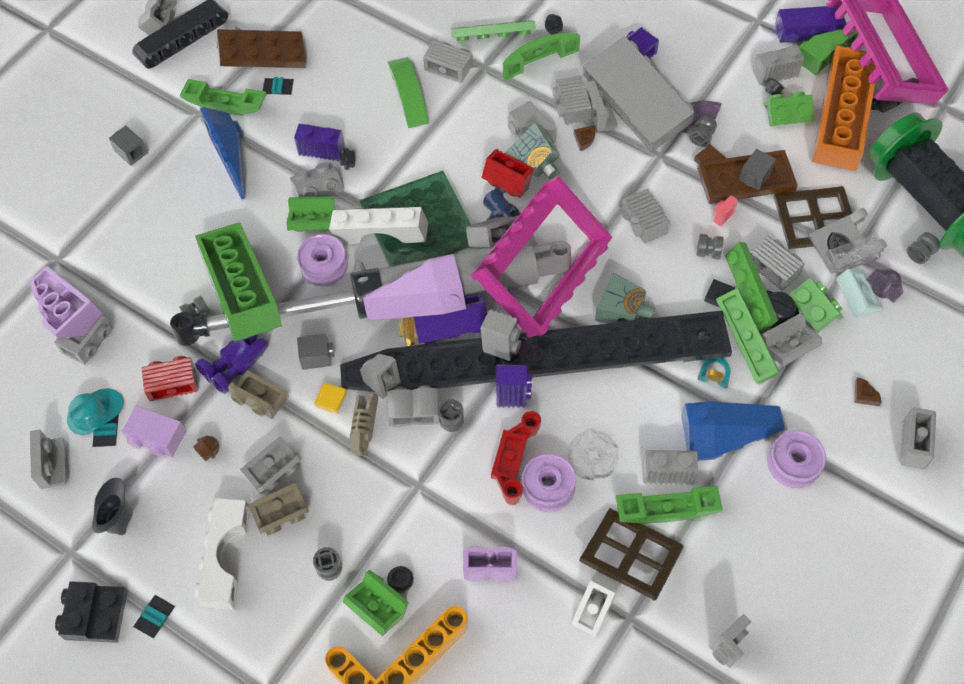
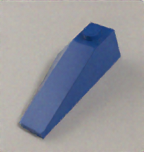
(227, 142)
(724, 426)

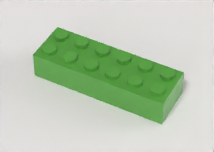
(238, 282)

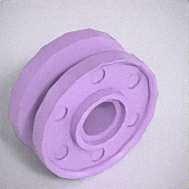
(318, 248)
(799, 445)
(548, 468)

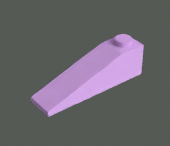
(422, 292)
(62, 306)

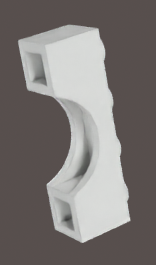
(403, 223)
(227, 521)

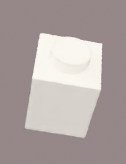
(596, 603)

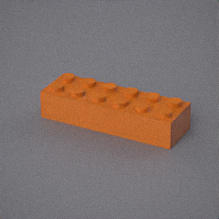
(844, 111)

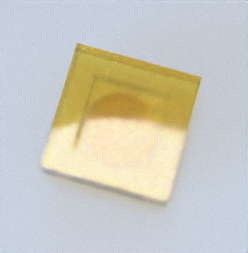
(406, 330)

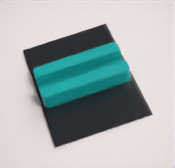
(278, 86)
(106, 434)
(154, 616)

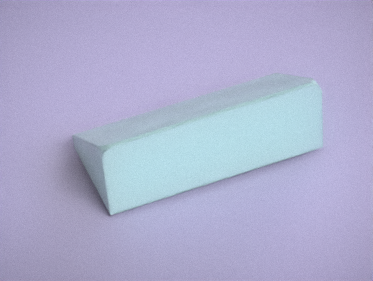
(858, 292)

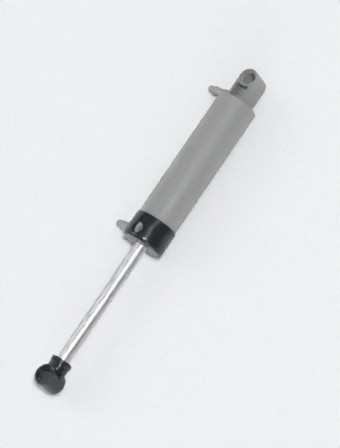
(523, 271)

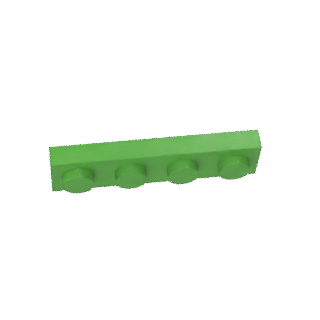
(502, 29)
(751, 286)
(748, 336)

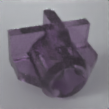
(886, 284)

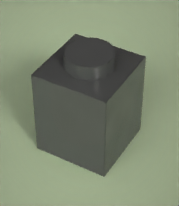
(128, 145)
(757, 169)
(314, 351)

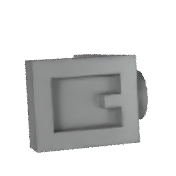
(88, 347)

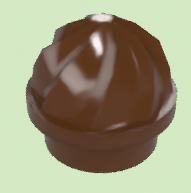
(207, 447)

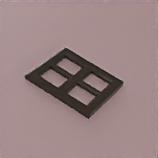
(816, 216)
(631, 553)

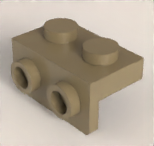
(258, 394)
(278, 509)

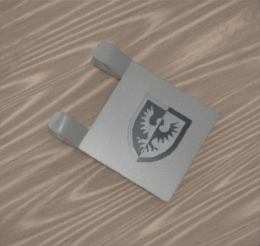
(838, 234)

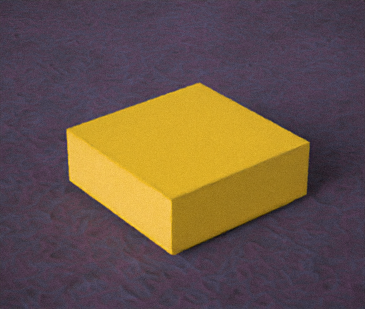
(330, 397)

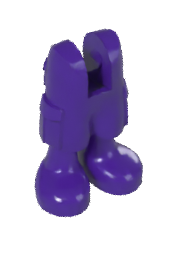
(239, 355)

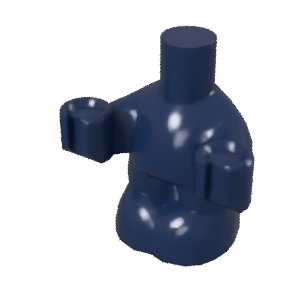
(499, 205)

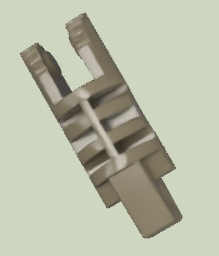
(363, 424)

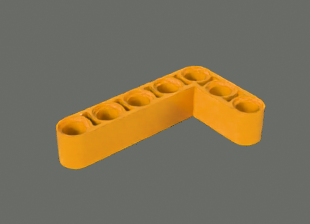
(401, 665)

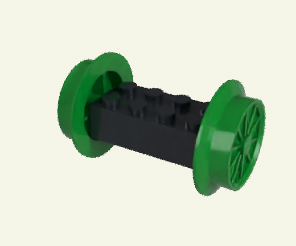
(925, 171)

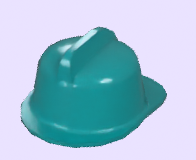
(93, 410)

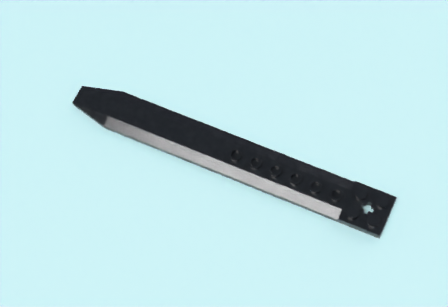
(556, 352)

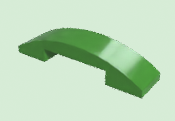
(562, 43)
(409, 92)
(226, 101)
(669, 507)

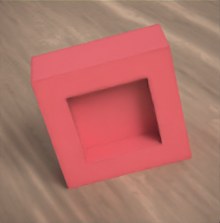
(725, 210)

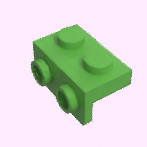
(791, 109)
(310, 213)
(815, 305)
(376, 603)

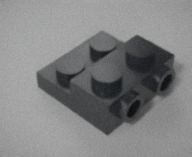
(91, 612)

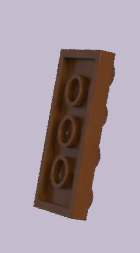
(261, 48)
(722, 177)

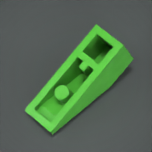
(820, 49)

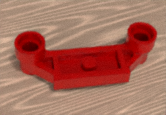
(510, 456)

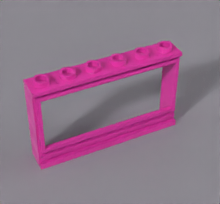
(931, 83)
(519, 233)

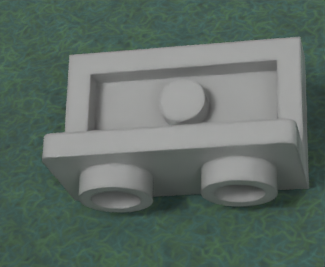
(317, 182)
(791, 340)
(270, 465)

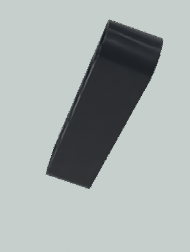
(180, 33)

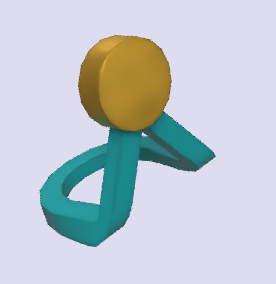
(715, 375)

